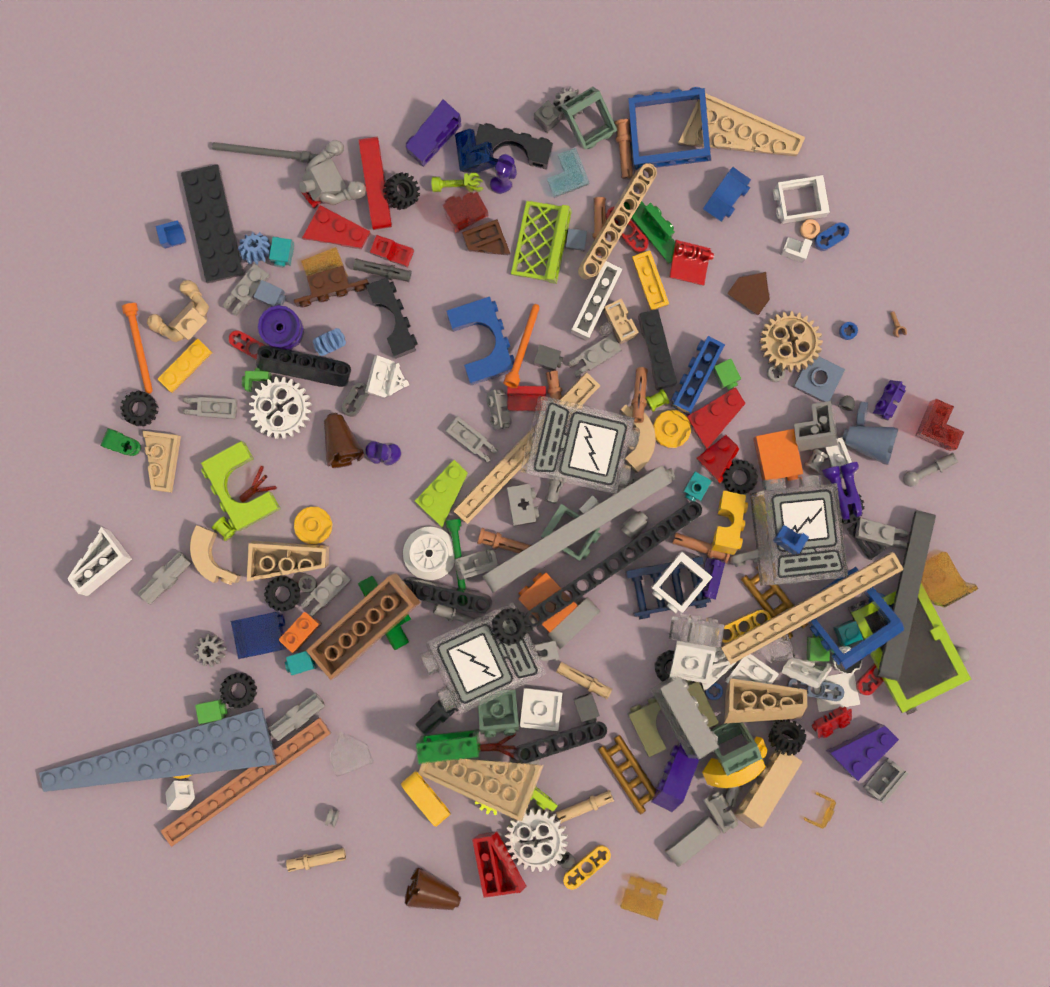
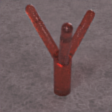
(254, 488)
(499, 747)

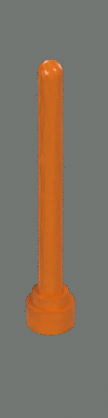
(130, 311)
(512, 378)

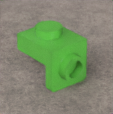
(257, 375)

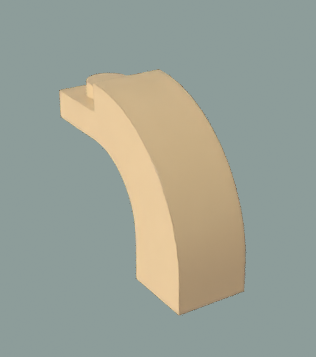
(641, 455)
(202, 558)

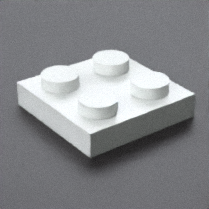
(692, 661)
(541, 709)

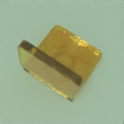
(943, 581)

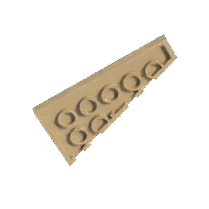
(739, 130)
(492, 783)

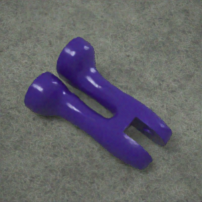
(504, 172)
(388, 453)
(852, 497)

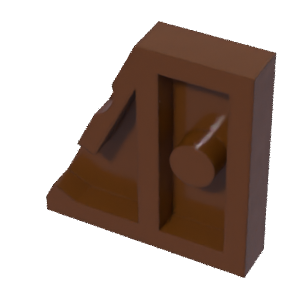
(486, 239)

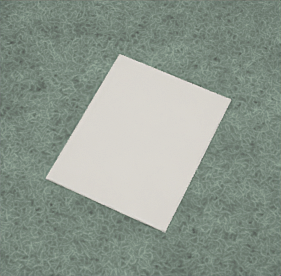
(850, 697)

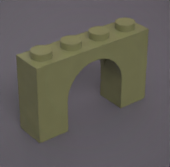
(645, 717)

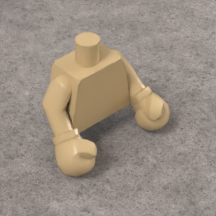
(188, 320)

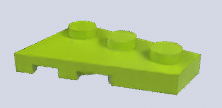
(442, 492)

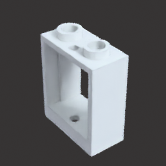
(819, 193)
(693, 567)

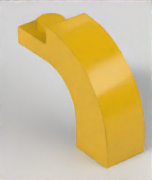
(716, 776)

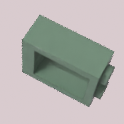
(580, 102)
(553, 523)
(738, 758)

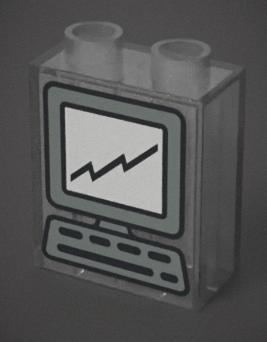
(579, 445)
(806, 510)
(478, 665)

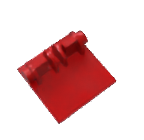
(690, 262)
(842, 720)

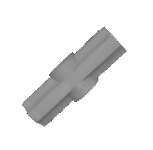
(164, 578)
(297, 716)

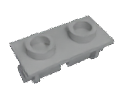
(496, 401)
(717, 806)

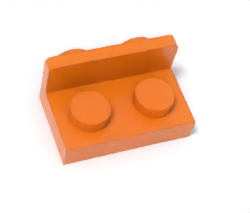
(299, 632)

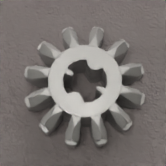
(563, 98)
(213, 644)

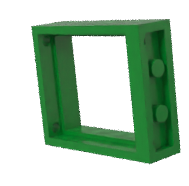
(448, 746)

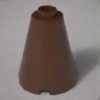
(340, 442)
(430, 892)

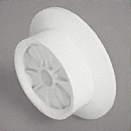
(415, 553)

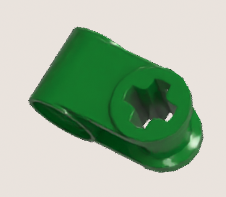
(118, 442)

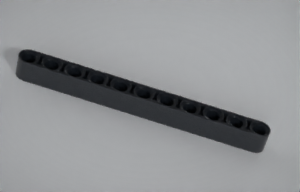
(620, 557)

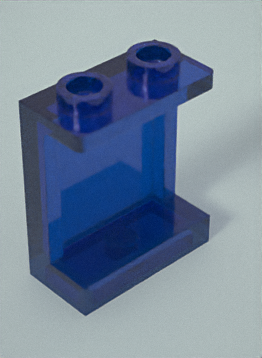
(258, 634)

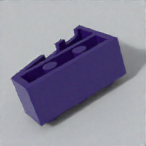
(434, 133)
(864, 750)
(676, 779)

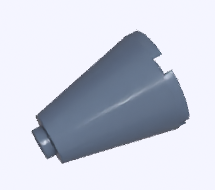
(872, 441)

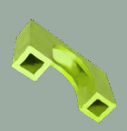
(218, 471)

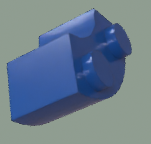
(728, 192)

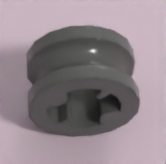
(301, 583)

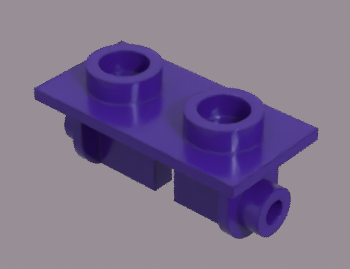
(892, 392)
(715, 569)

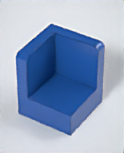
(171, 234)
(790, 540)

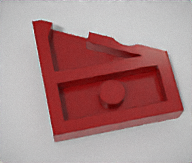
(719, 457)

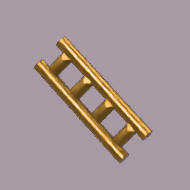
(762, 598)
(617, 771)

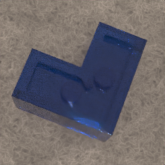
(473, 157)

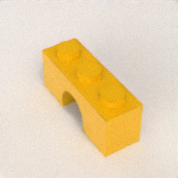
(728, 538)

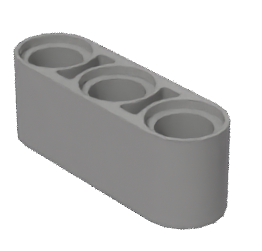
(574, 622)
(693, 841)

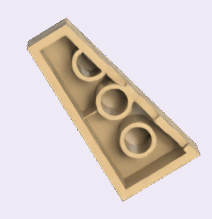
(278, 559)
(762, 702)
(767, 789)

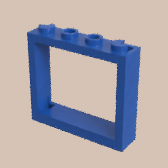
(672, 158)
(871, 643)

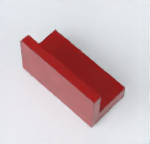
(524, 397)

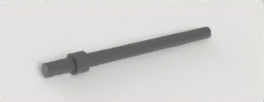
(304, 156)

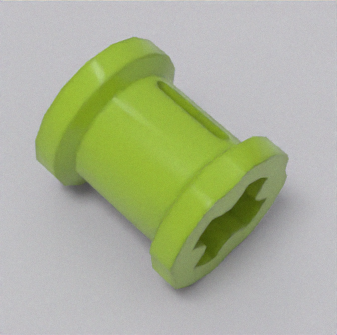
(657, 400)
(224, 528)

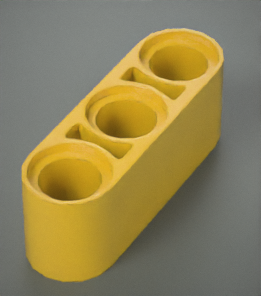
(749, 618)
(425, 798)

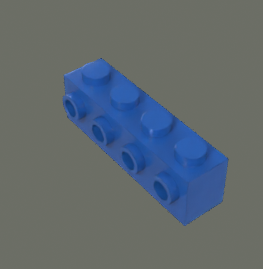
(698, 375)

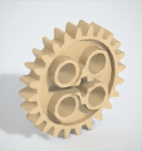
(808, 339)

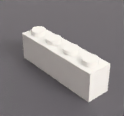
(596, 301)

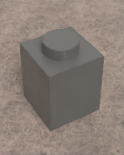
(547, 116)
(548, 358)
(586, 708)

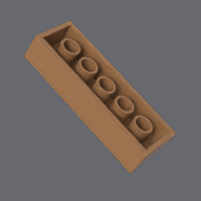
(363, 626)

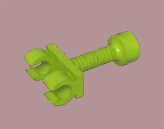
(438, 183)

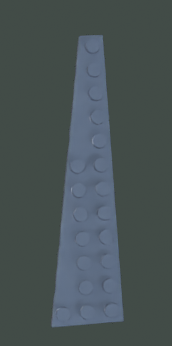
(212, 747)

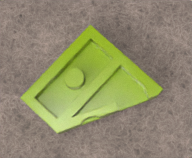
(543, 799)

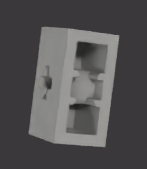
(519, 515)

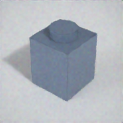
(269, 294)

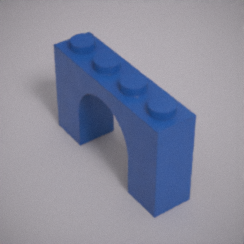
(483, 313)

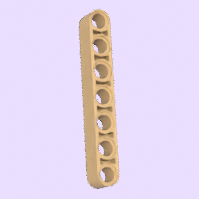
(623, 215)

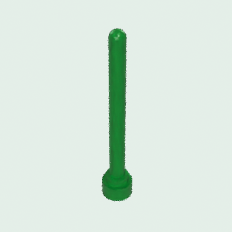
(454, 527)

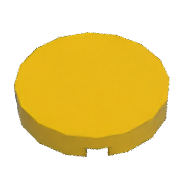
(672, 429)
(313, 525)

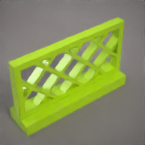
(557, 245)

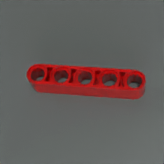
(375, 182)

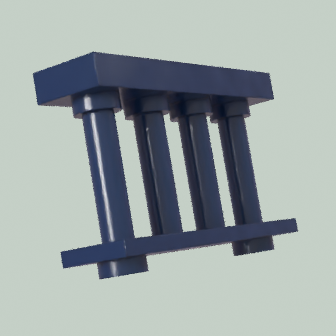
(655, 573)

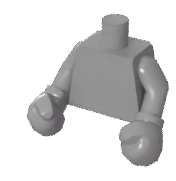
(324, 180)

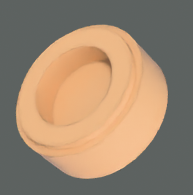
(809, 229)

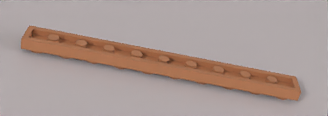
(244, 783)

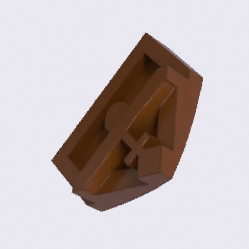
(751, 291)

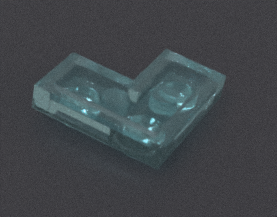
(572, 177)

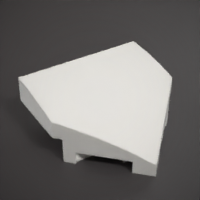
(385, 378)

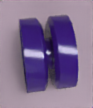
(279, 316)

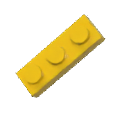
(650, 280)
(185, 365)

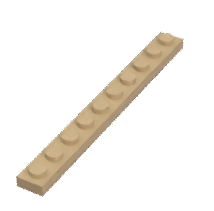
(513, 460)
(812, 607)

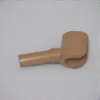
(897, 325)

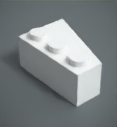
(99, 563)

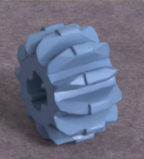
(254, 248)
(329, 342)

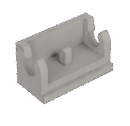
(475, 564)
(547, 650)
(885, 780)

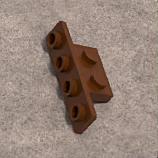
(329, 284)

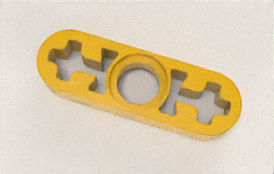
(601, 862)

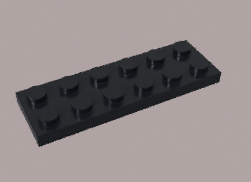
(212, 223)

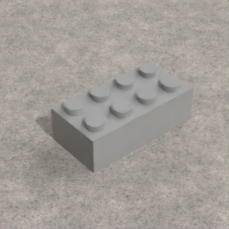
(684, 717)

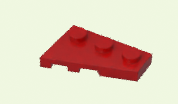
(335, 229)
(715, 416)

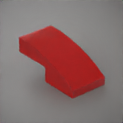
(392, 251)

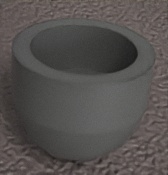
(847, 403)
(566, 864)

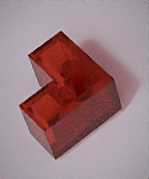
(465, 211)
(935, 427)

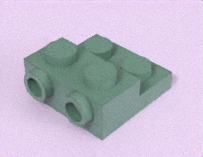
(499, 715)

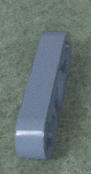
(831, 686)

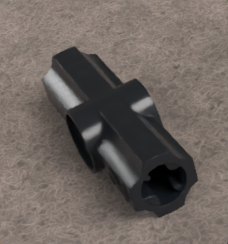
(433, 718)

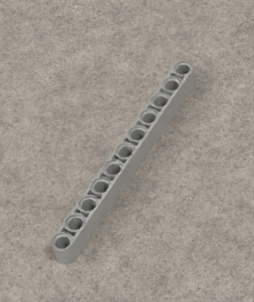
(577, 529)

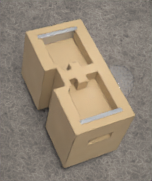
(618, 323)

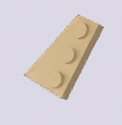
(162, 459)

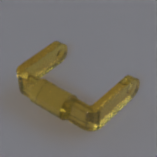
(828, 814)

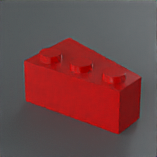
(495, 866)

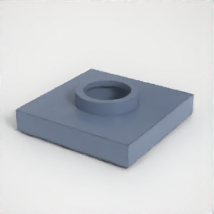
(822, 392)

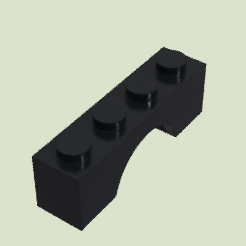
(537, 150)
(383, 296)
(658, 350)

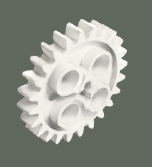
(270, 394)
(539, 857)

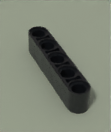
(303, 366)
(454, 595)
(551, 742)

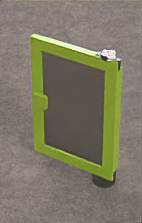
(930, 658)

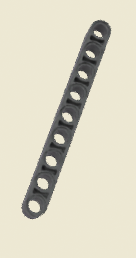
(907, 592)

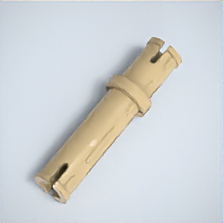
(584, 680)
(585, 806)
(315, 860)

